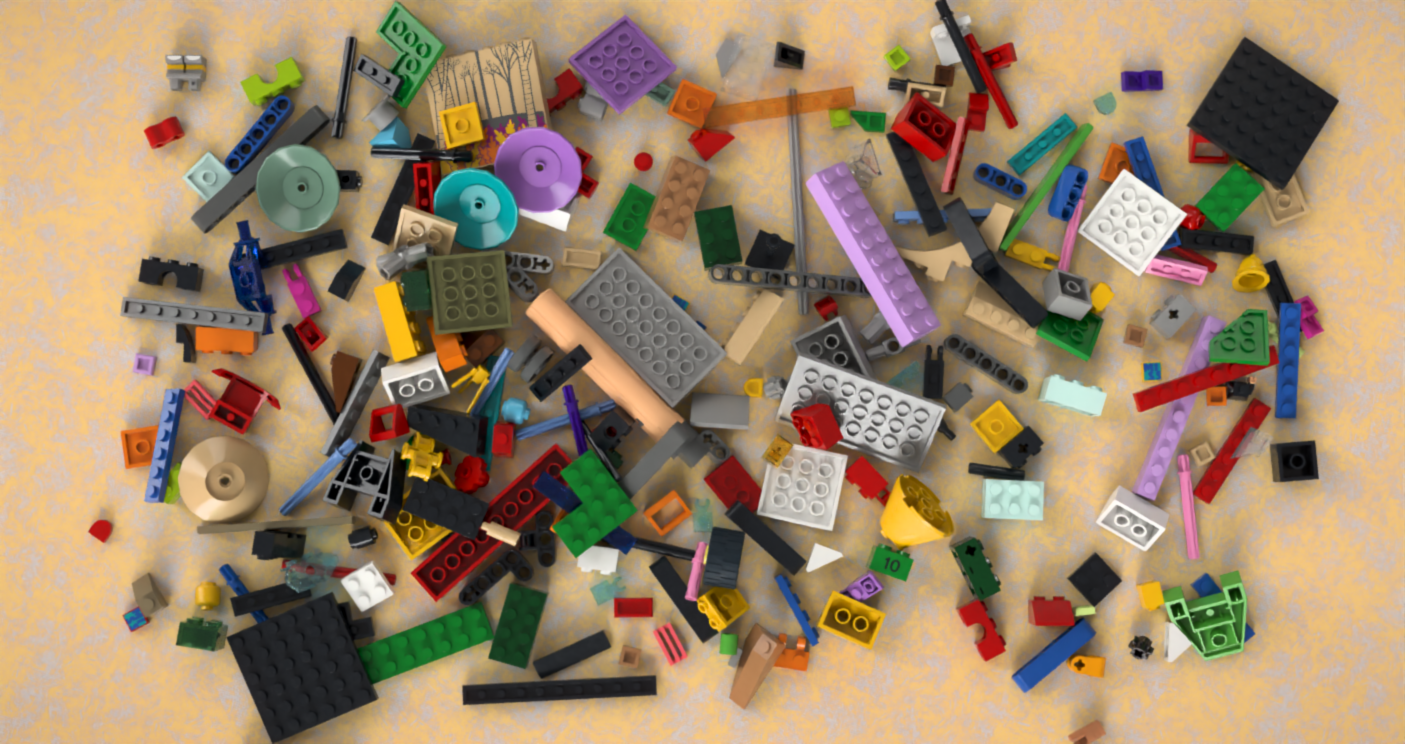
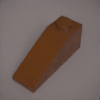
(344, 374)

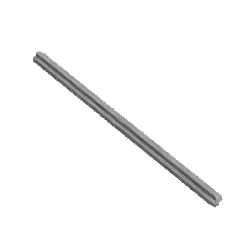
(797, 202)

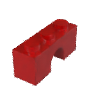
(568, 89)
(990, 644)

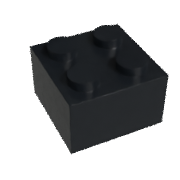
(1294, 461)

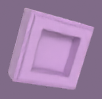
(144, 364)

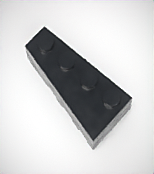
(450, 427)

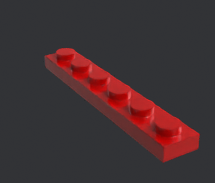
(1222, 464)

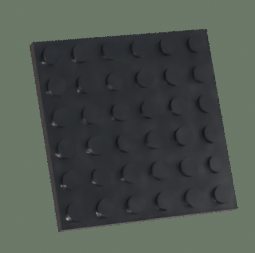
(1263, 113)
(302, 667)

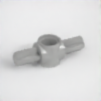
(883, 350)

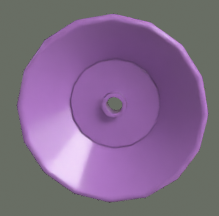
(535, 188)

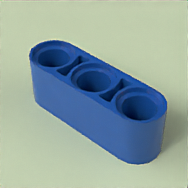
(1009, 181)
(1068, 192)

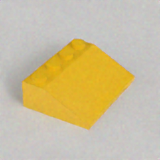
(415, 533)

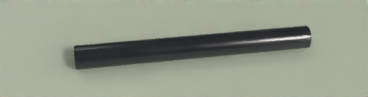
(602, 454)

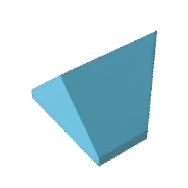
(393, 136)

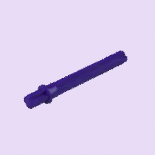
(573, 411)

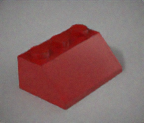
(925, 127)

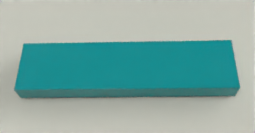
(1042, 144)

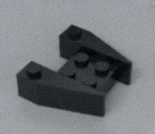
(372, 477)

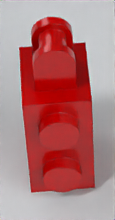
(867, 479)

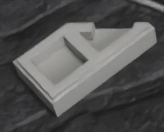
(724, 55)

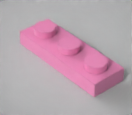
(1177, 270)

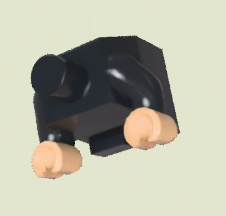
(1241, 390)

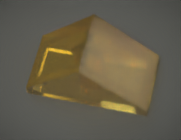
(777, 451)

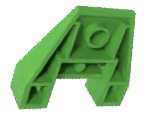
(1212, 622)

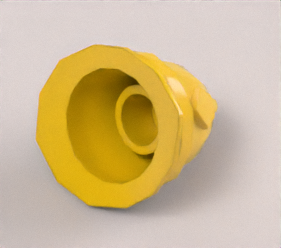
(1250, 275)

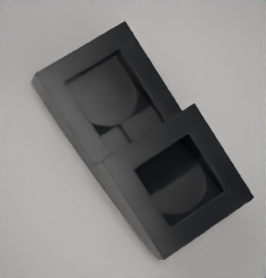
(184, 337)

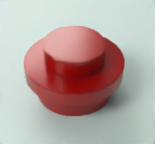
(643, 161)

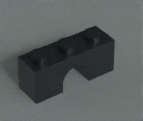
(188, 276)

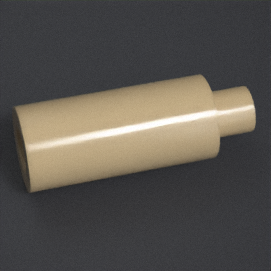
(501, 533)

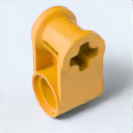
(1089, 665)

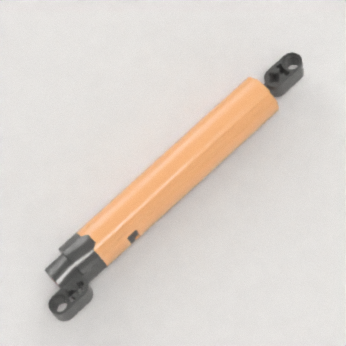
(612, 372)

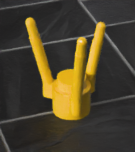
(477, 375)

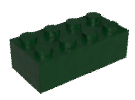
(518, 625)

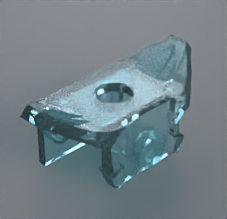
(323, 564)

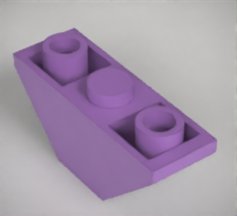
(863, 587)

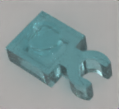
(702, 519)
(604, 591)

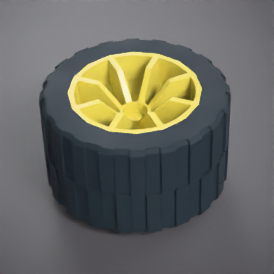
(723, 557)

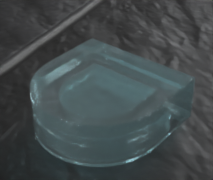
(1105, 104)

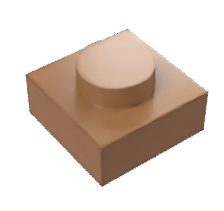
(1135, 336)
(630, 656)

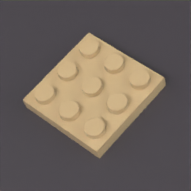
(421, 227)

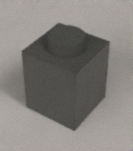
(958, 396)

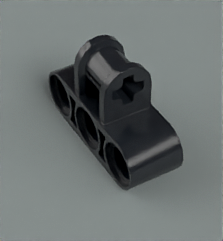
(534, 539)

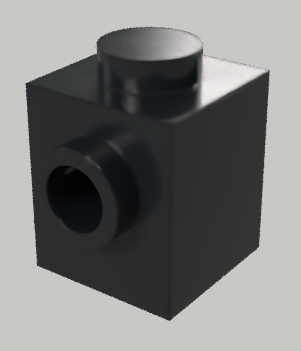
(349, 180)

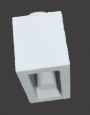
(599, 558)

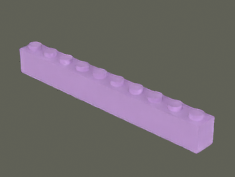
(1175, 415)

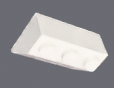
(559, 218)
(1133, 518)

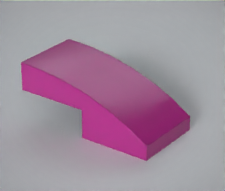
(1308, 322)

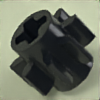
(1141, 647)

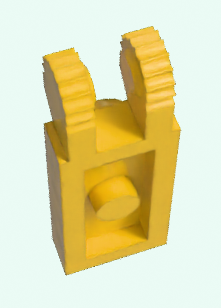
(1030, 255)

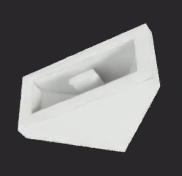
(820, 556)
(1174, 642)

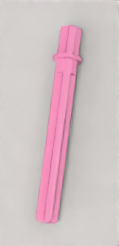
(1071, 233)
(1188, 506)

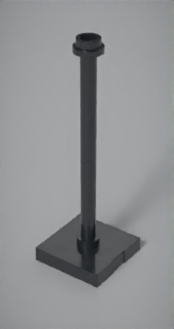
(769, 252)

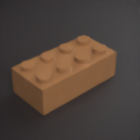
(676, 198)

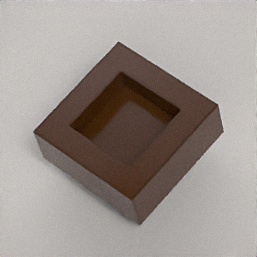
(944, 75)

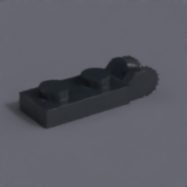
(933, 374)

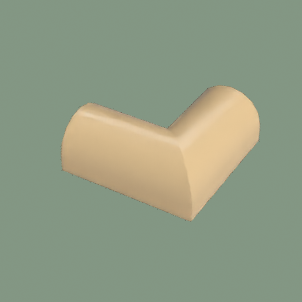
(933, 94)

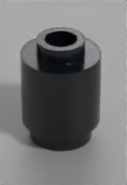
(362, 537)

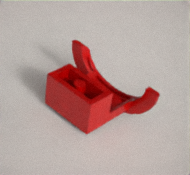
(240, 402)

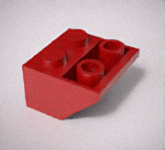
(817, 426)

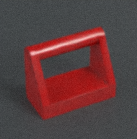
(1195, 138)
(399, 425)

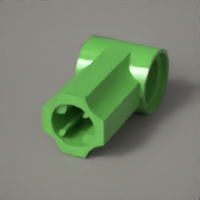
(728, 644)

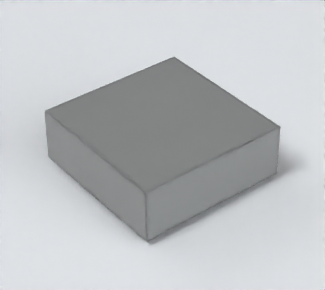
(735, 658)

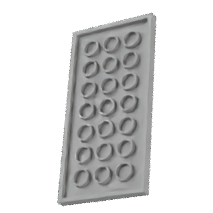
(646, 328)
(869, 412)

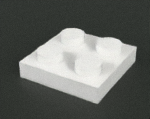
(367, 586)

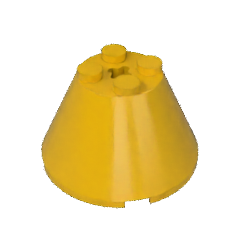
(914, 514)

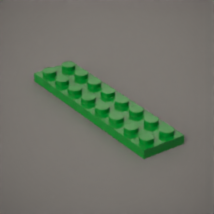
(426, 642)

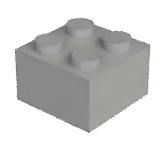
(1067, 294)

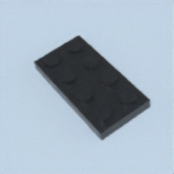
(446, 507)

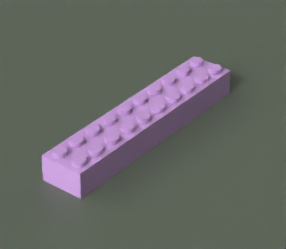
(873, 253)

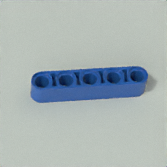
(260, 125)
(1053, 655)

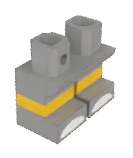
(186, 69)

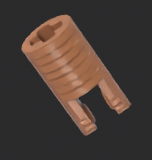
(1087, 733)

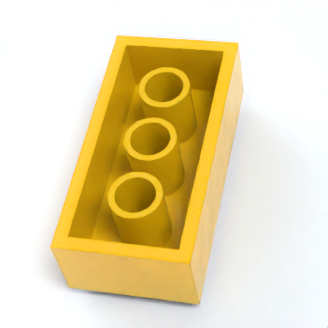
(399, 324)

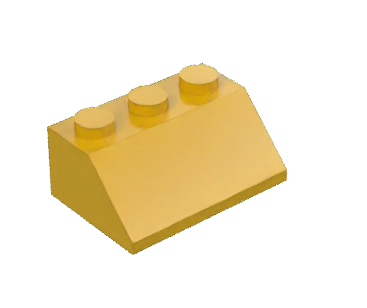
(851, 620)

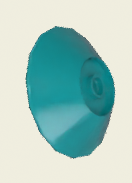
(477, 225)

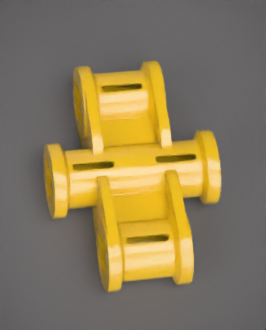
(421, 456)

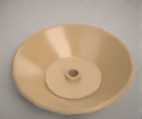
(202, 476)

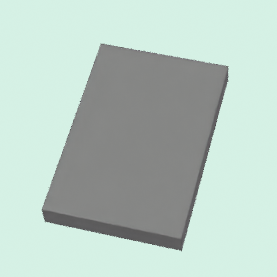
(719, 411)

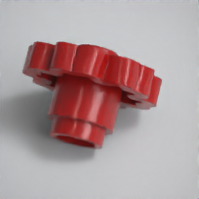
(471, 474)

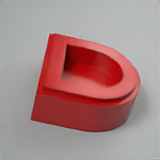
(101, 530)

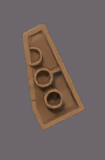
(757, 659)

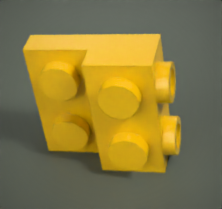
(722, 606)

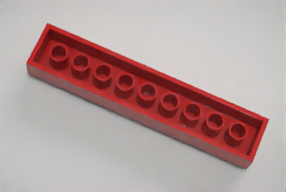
(509, 508)

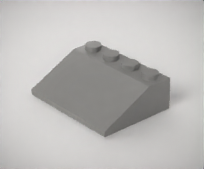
(835, 344)

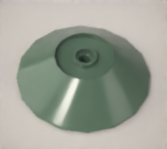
(281, 193)

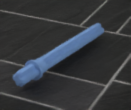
(496, 374)
(551, 424)
(339, 454)

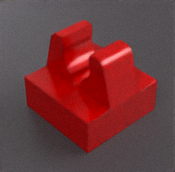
(826, 306)

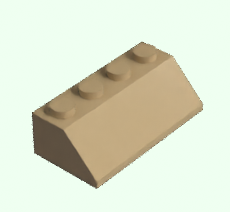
(993, 312)
(752, 326)

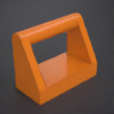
(659, 505)

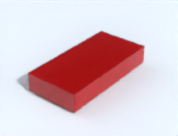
(633, 607)

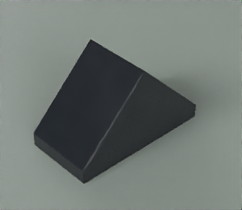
(788, 56)

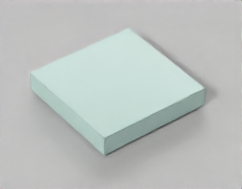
(208, 176)

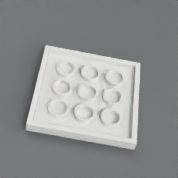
(1132, 222)
(804, 487)

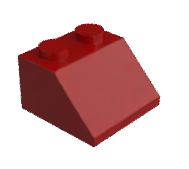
(1050, 612)

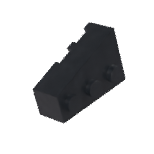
(278, 544)

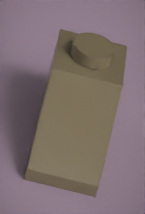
(148, 596)

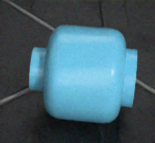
(515, 410)

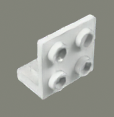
(944, 46)

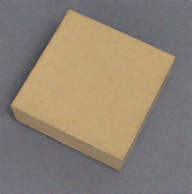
(1202, 454)

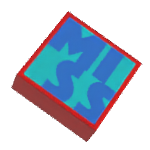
(135, 619)

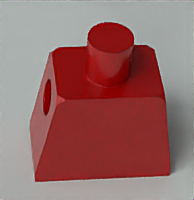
(503, 439)

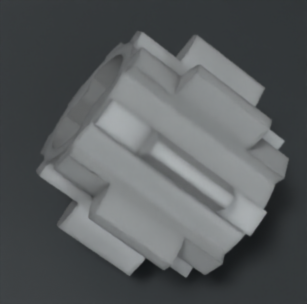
(775, 387)

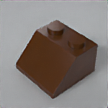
(481, 345)

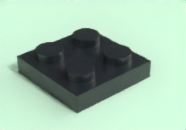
(1094, 579)

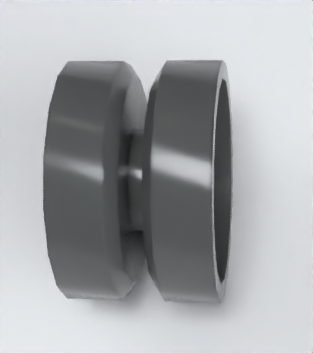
(531, 358)

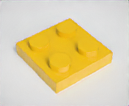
(462, 125)
(996, 426)

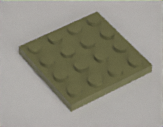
(469, 292)

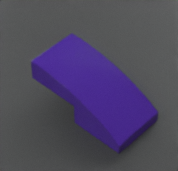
(1141, 81)

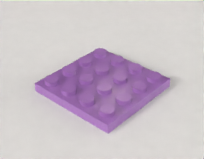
(622, 64)

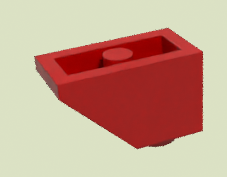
(709, 141)

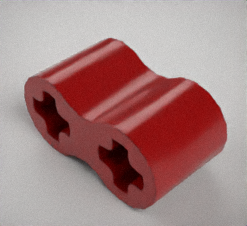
(164, 132)

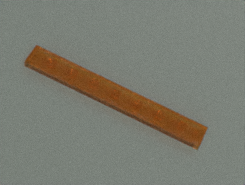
(779, 107)

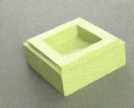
(1083, 610)

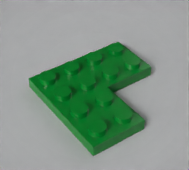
(416, 49)
(602, 505)

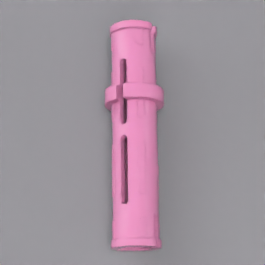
(696, 572)

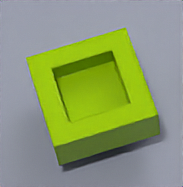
(896, 58)
(839, 117)

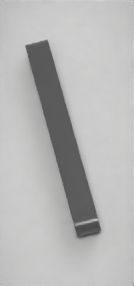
(245, 182)
(784, 283)

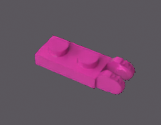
(302, 292)

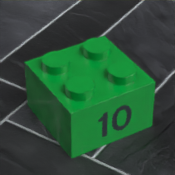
(890, 563)

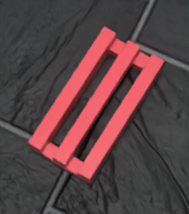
(200, 398)
(677, 658)

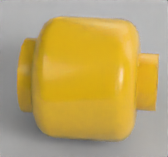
(207, 596)

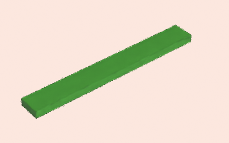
(1045, 185)

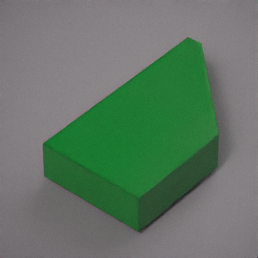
(870, 120)

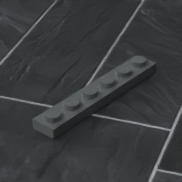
(355, 402)

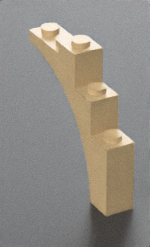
(939, 259)

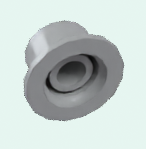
(382, 113)

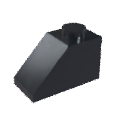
(346, 280)

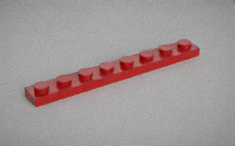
(1196, 382)

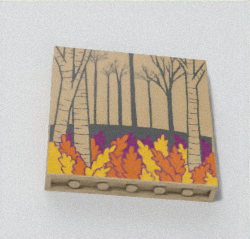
(505, 86)

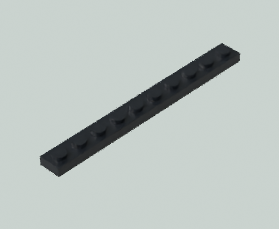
(559, 690)

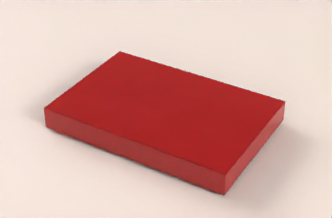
(733, 483)

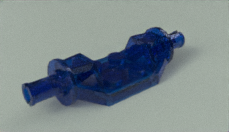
(247, 275)

